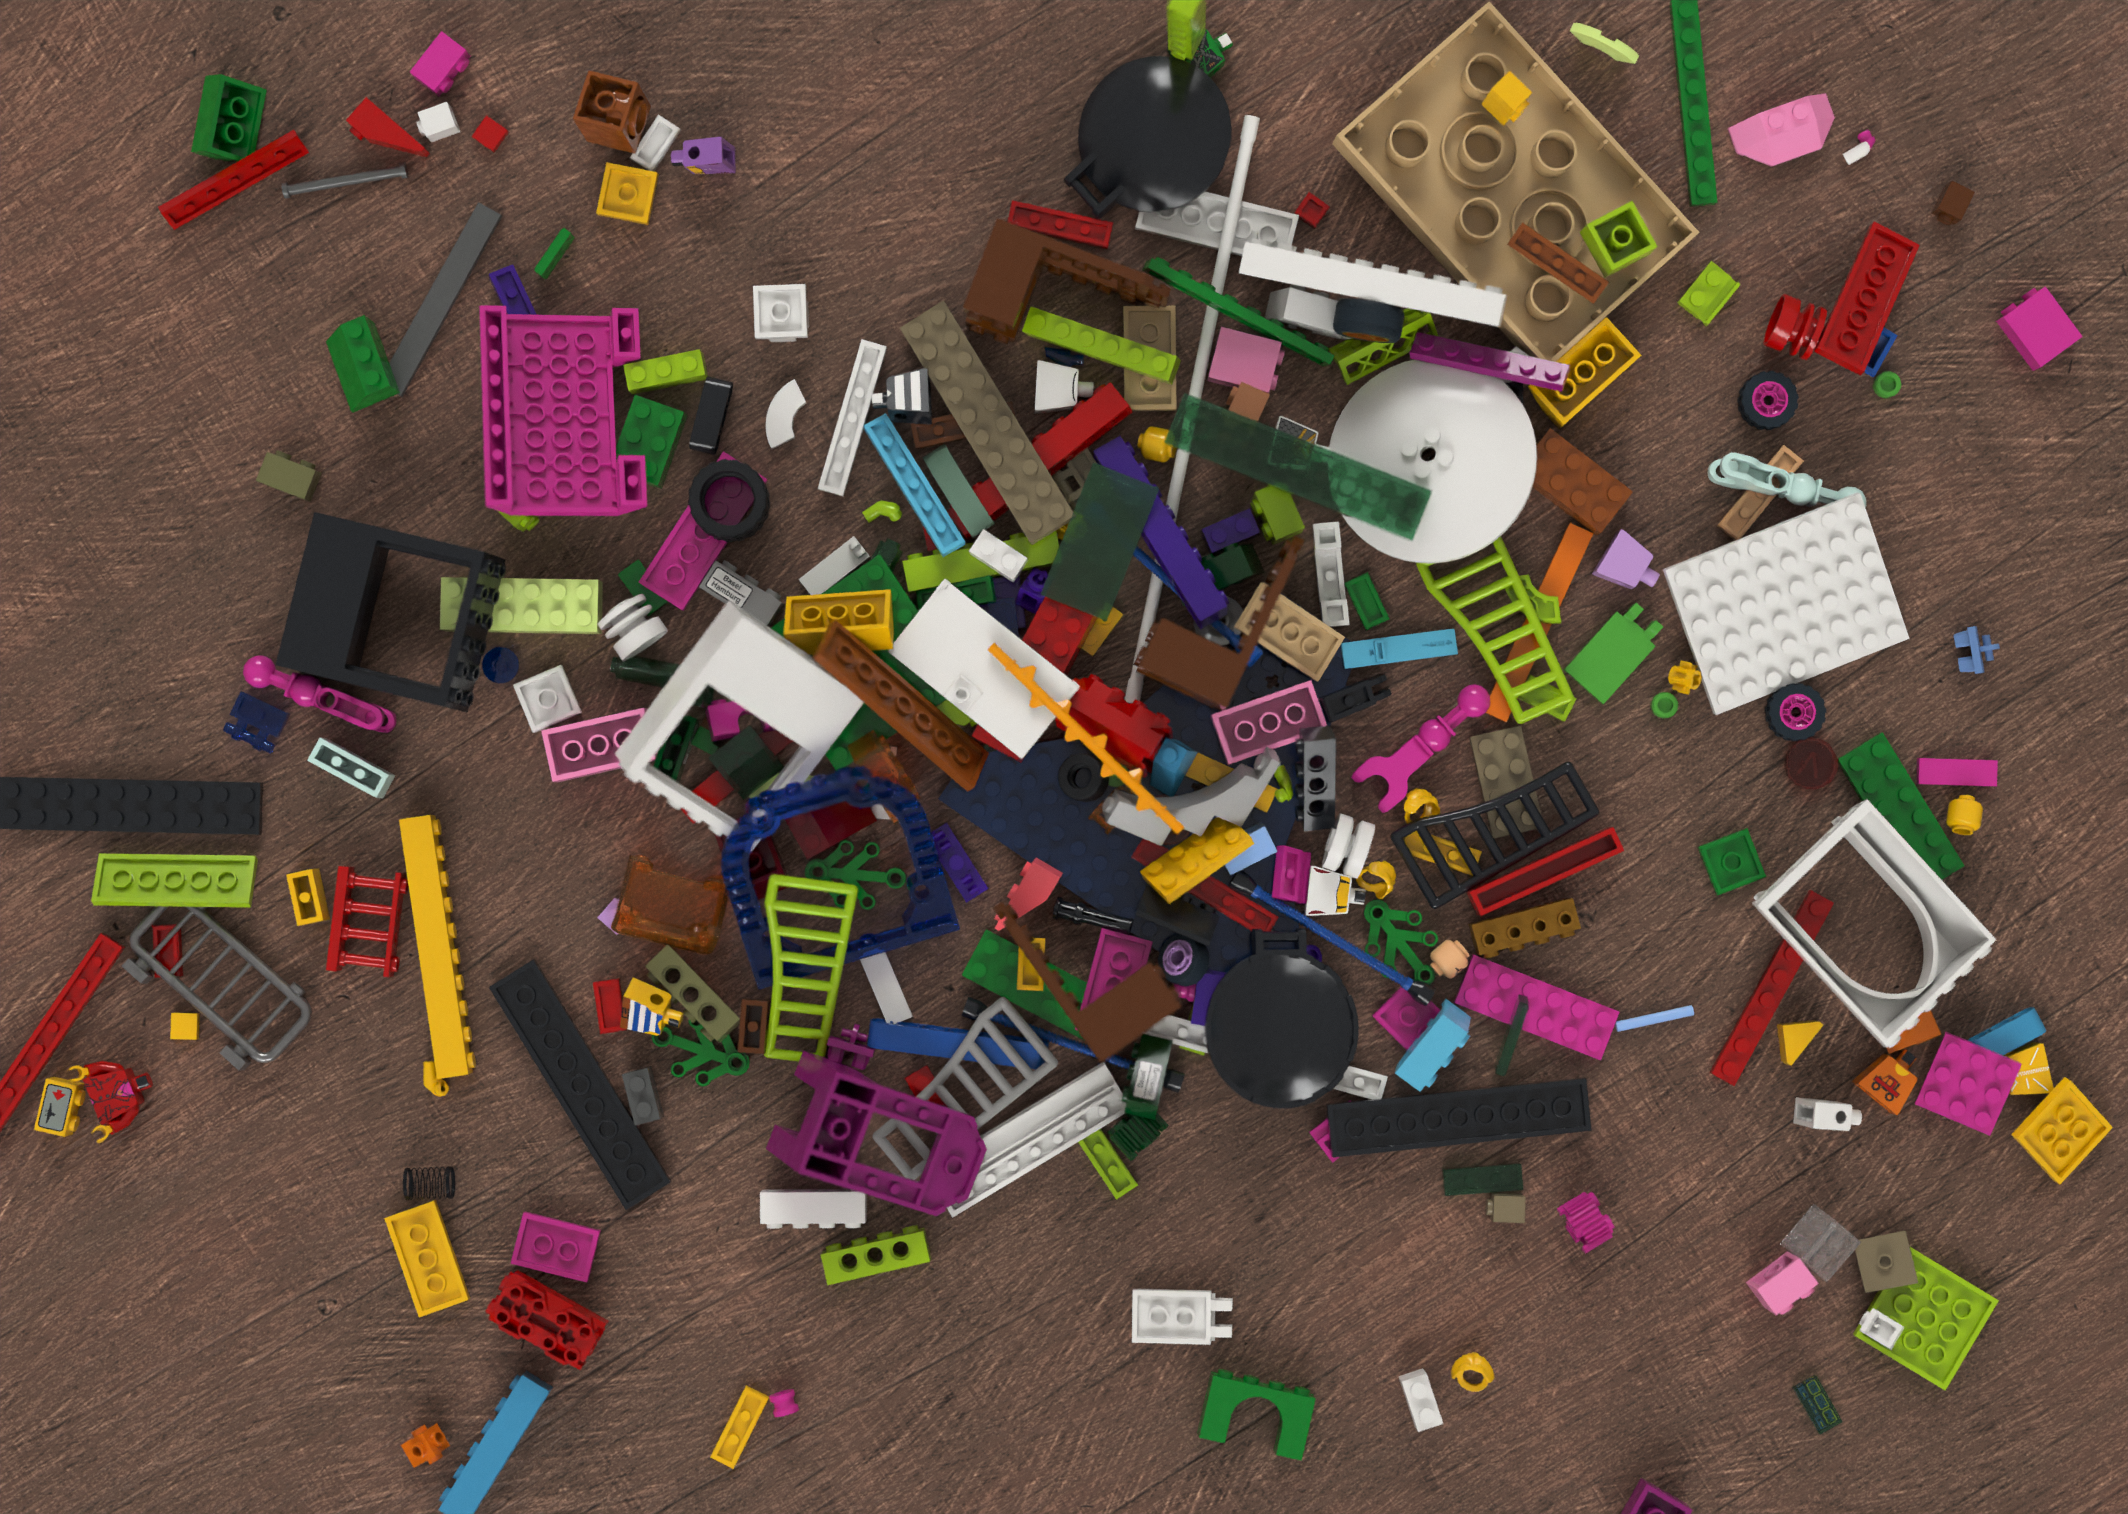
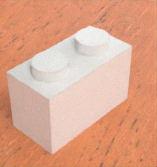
(998, 556)
(1420, 1400)

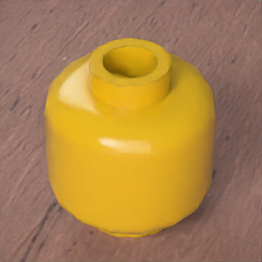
(1153, 445)
(1964, 815)

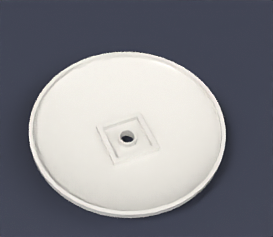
(1480, 463)

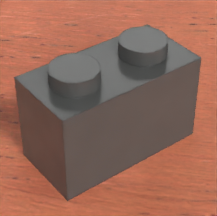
(643, 1095)

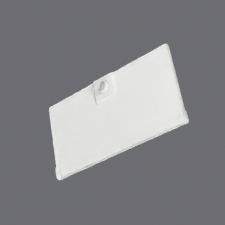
(950, 652)

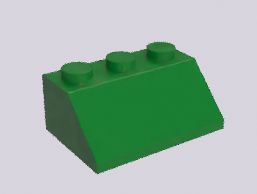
(228, 118)
(361, 363)

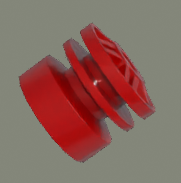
(1796, 327)

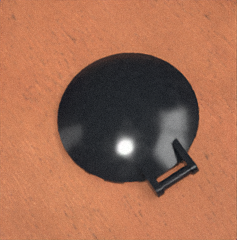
(1151, 136)
(1281, 1025)

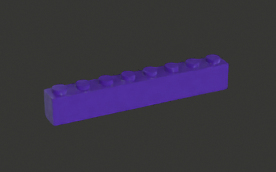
(1169, 542)

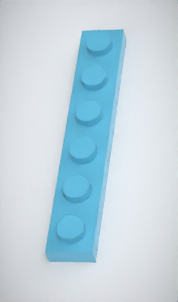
(914, 485)

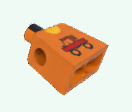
(1888, 1080)

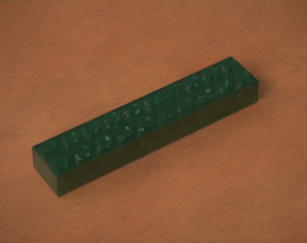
(1298, 467)

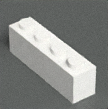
(812, 1207)

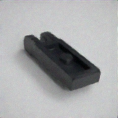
(1353, 698)

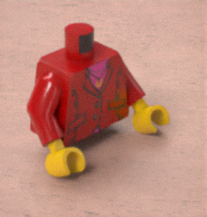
(113, 1093)

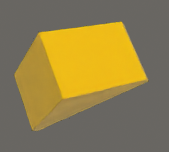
(1795, 1038)

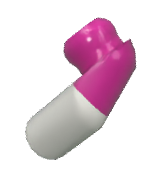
(1861, 150)

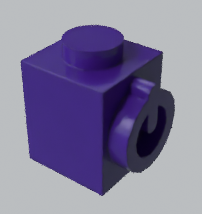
(1030, 591)

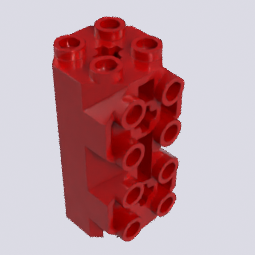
(1130, 729)
(546, 1319)

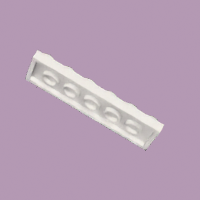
(1204, 218)

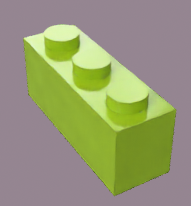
(665, 371)

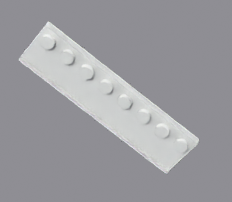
(1045, 1131)

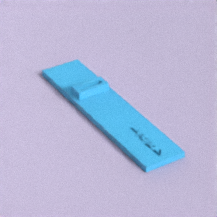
(1399, 648)

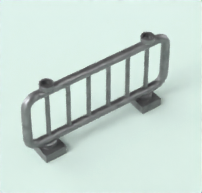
(235, 1055)

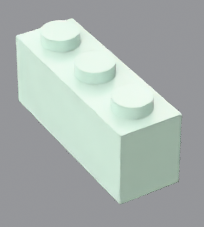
(351, 767)

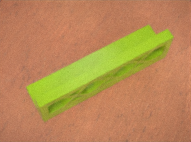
(1360, 351)

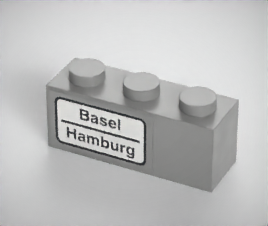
(727, 585)

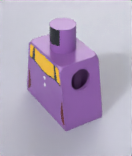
(706, 156)

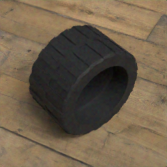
(706, 478)

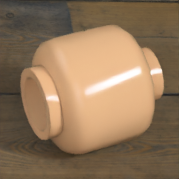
(1449, 959)

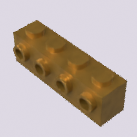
(1525, 926)

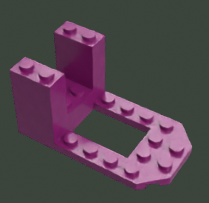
(838, 1124)

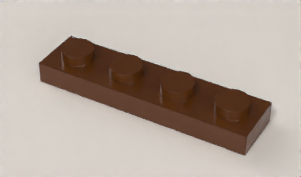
(941, 431)

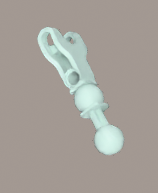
(1756, 476)

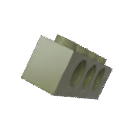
(726, 1018)

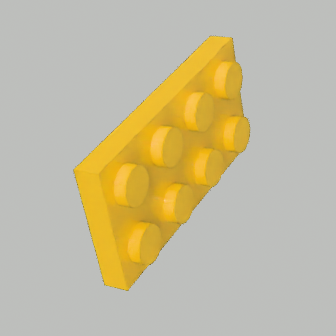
(1196, 859)
(427, 1258)

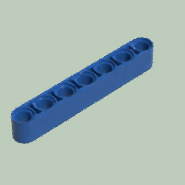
(944, 1041)

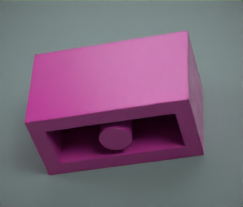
(440, 64)

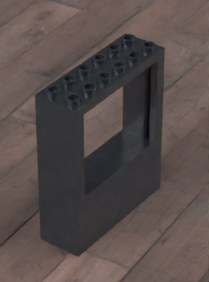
(338, 598)

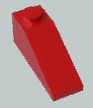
(380, 129)

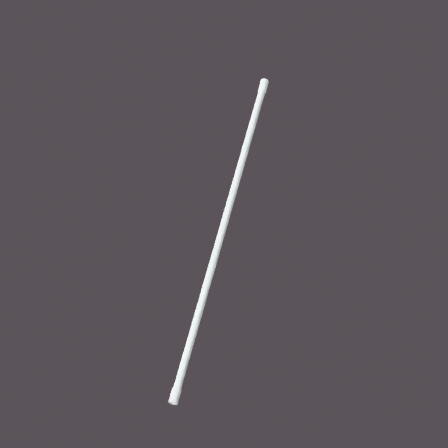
(1247, 138)

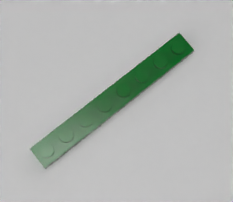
(1693, 102)
(1229, 306)

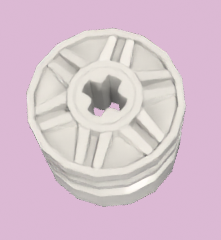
(632, 627)

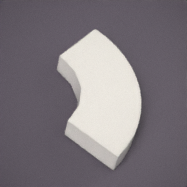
(782, 413)

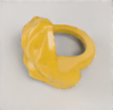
(1416, 799)
(1383, 870)
(1474, 1362)

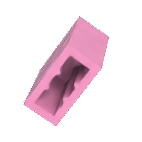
(1245, 359)

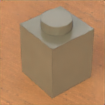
(1506, 1207)

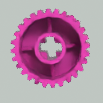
(1586, 1222)

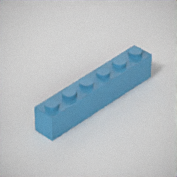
(496, 1446)

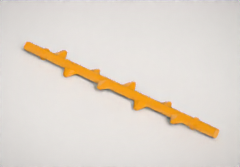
(1095, 744)

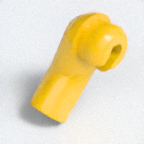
(430, 1081)

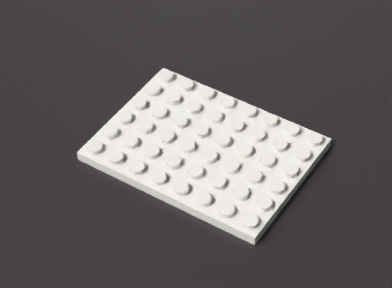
(1786, 603)

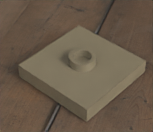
(1886, 1262)

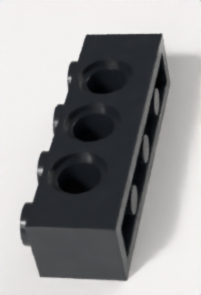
(1321, 813)

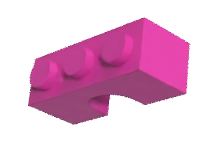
(724, 717)

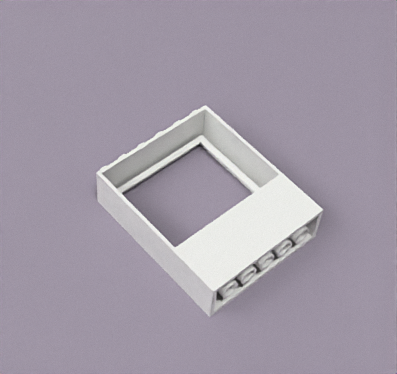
(762, 676)

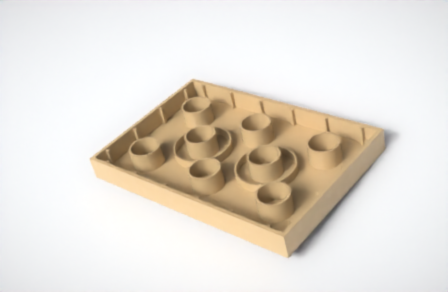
(1472, 181)

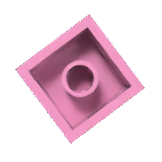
(1782, 1283)

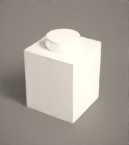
(437, 122)

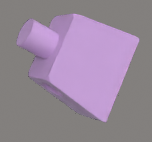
(1626, 562)

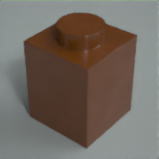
(1952, 203)

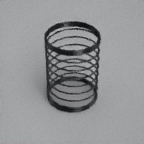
(412, 1187)

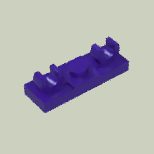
(958, 863)

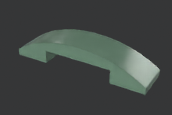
(958, 490)

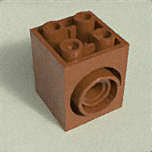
(612, 111)

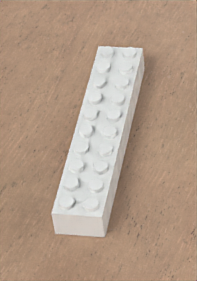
(1374, 284)

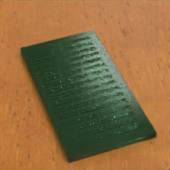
(1099, 541)

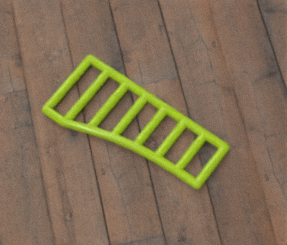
(1534, 626)
(779, 956)

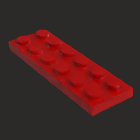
(1866, 298)

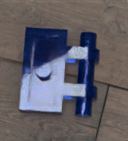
(260, 715)

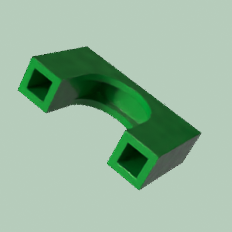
(1227, 1391)

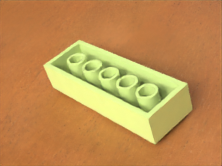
(532, 605)

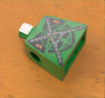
(1209, 53)

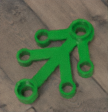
(850, 874)
(1397, 937)
(706, 1052)

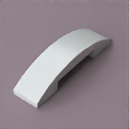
(1330, 574)

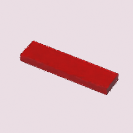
(1061, 224)

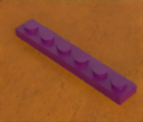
(1490, 361)

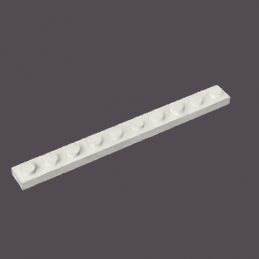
(1192, 1036)

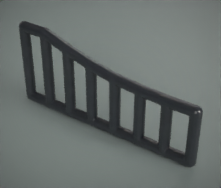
(1498, 804)

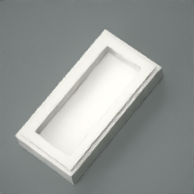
(655, 143)

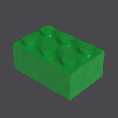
(653, 432)

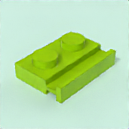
(1708, 293)

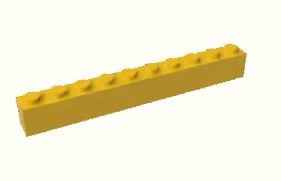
(436, 946)

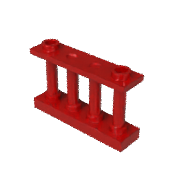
(341, 931)

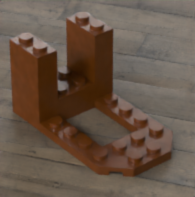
(1014, 265)
(1201, 666)
(1115, 1016)

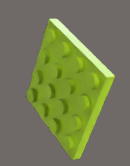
(1939, 1319)

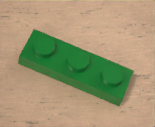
(978, 589)

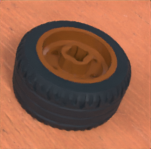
(1368, 320)

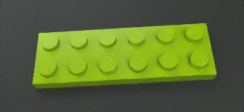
(174, 880)

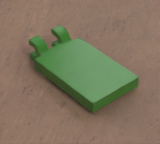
(1613, 653)

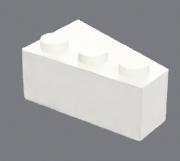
(1304, 310)

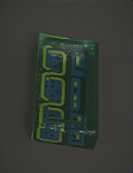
(1817, 1404)

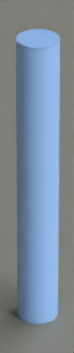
(1654, 1018)

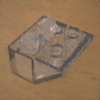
(1820, 1243)

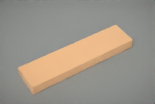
(1752, 503)

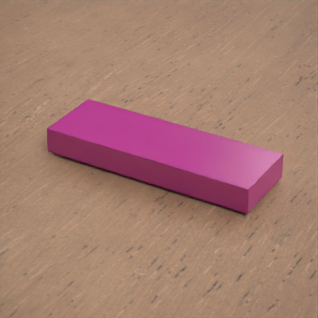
(1957, 772)

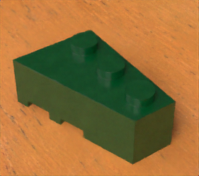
(1233, 565)

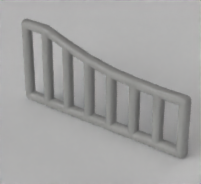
(953, 1066)

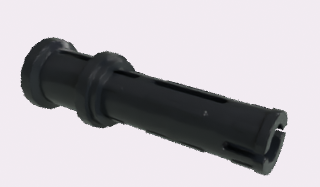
(1080, 914)

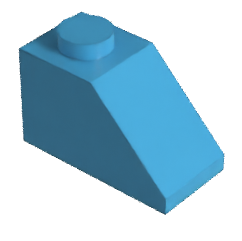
(1171, 766)

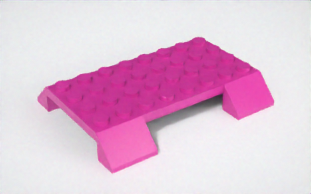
(554, 413)

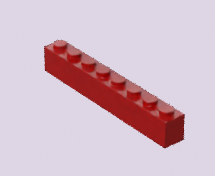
(1061, 443)

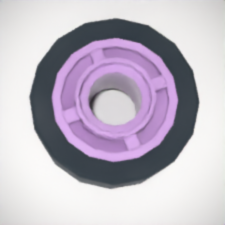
(1183, 960)

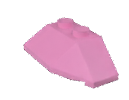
(1784, 131)

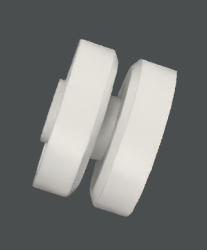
(1344, 844)

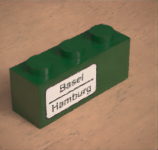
(676, 748)
(1146, 1076)

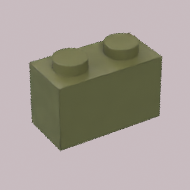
(289, 476)

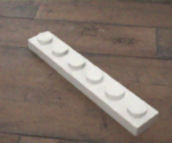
(852, 418)

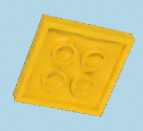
(2062, 1130)

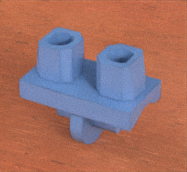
(1971, 638)

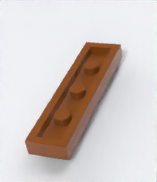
(1558, 263)

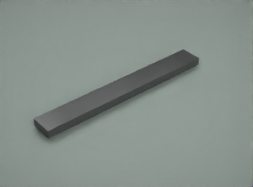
(443, 295)

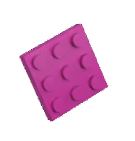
(1968, 1083)

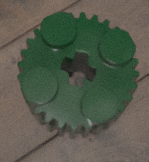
(1136, 1133)

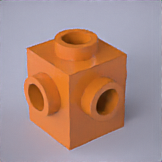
(430, 1442)

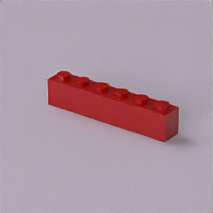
(1545, 871)

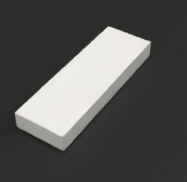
(886, 988)

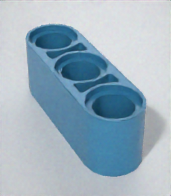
(2011, 1032)

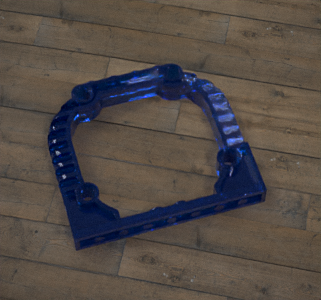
(927, 914)

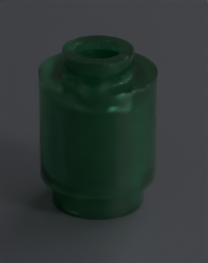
(889, 551)

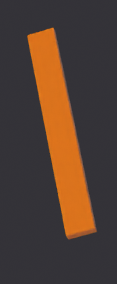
(1555, 583)

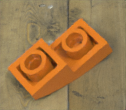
(1923, 1031)

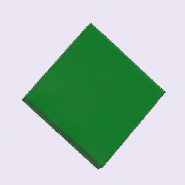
(1731, 861)

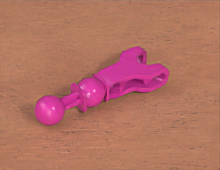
(309, 691)
(1432, 737)

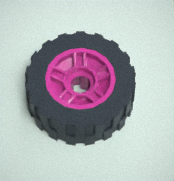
(1782, 400)
(1807, 703)

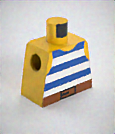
(648, 1009)

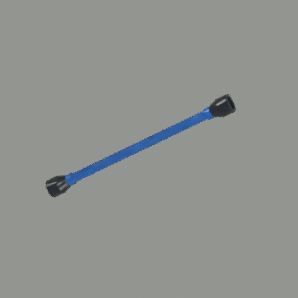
(1418, 990)
(973, 1007)

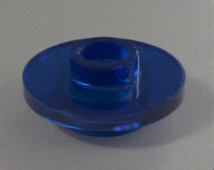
(500, 665)

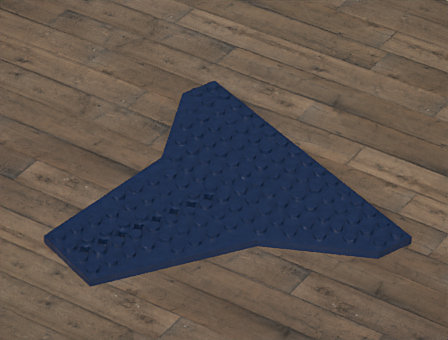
(1035, 818)

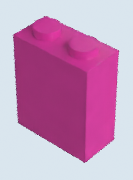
(2038, 327)

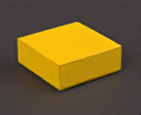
(185, 1026)

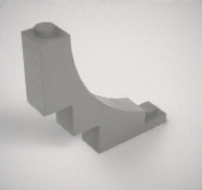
(1228, 798)

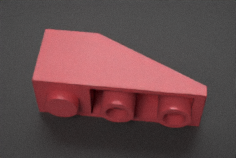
(1033, 890)

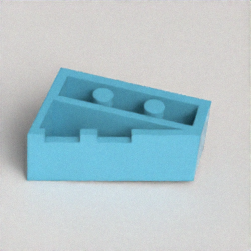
(1434, 1046)

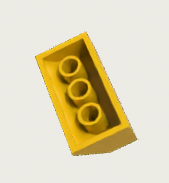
(1593, 366)
(862, 613)

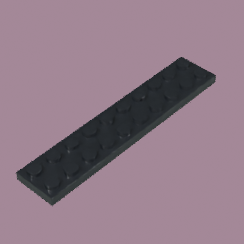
(131, 805)
(580, 1084)
(1458, 1117)

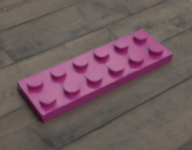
(692, 552)
(1551, 1010)

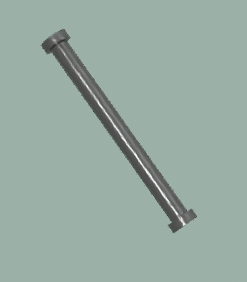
(345, 180)

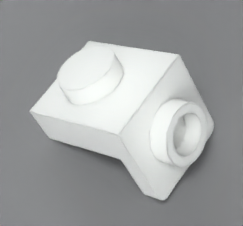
(1881, 1328)

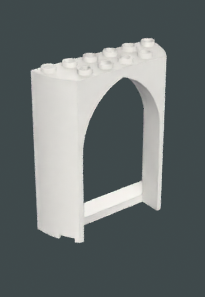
(1947, 927)

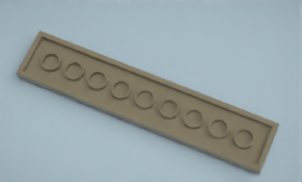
(988, 422)

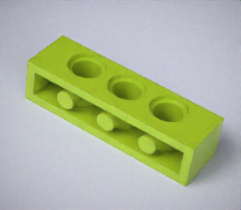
(837, 1271)

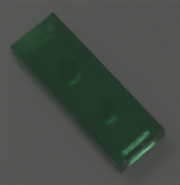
(1511, 1035)
(1482, 1179)

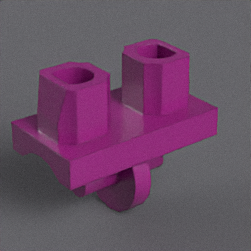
(838, 1046)

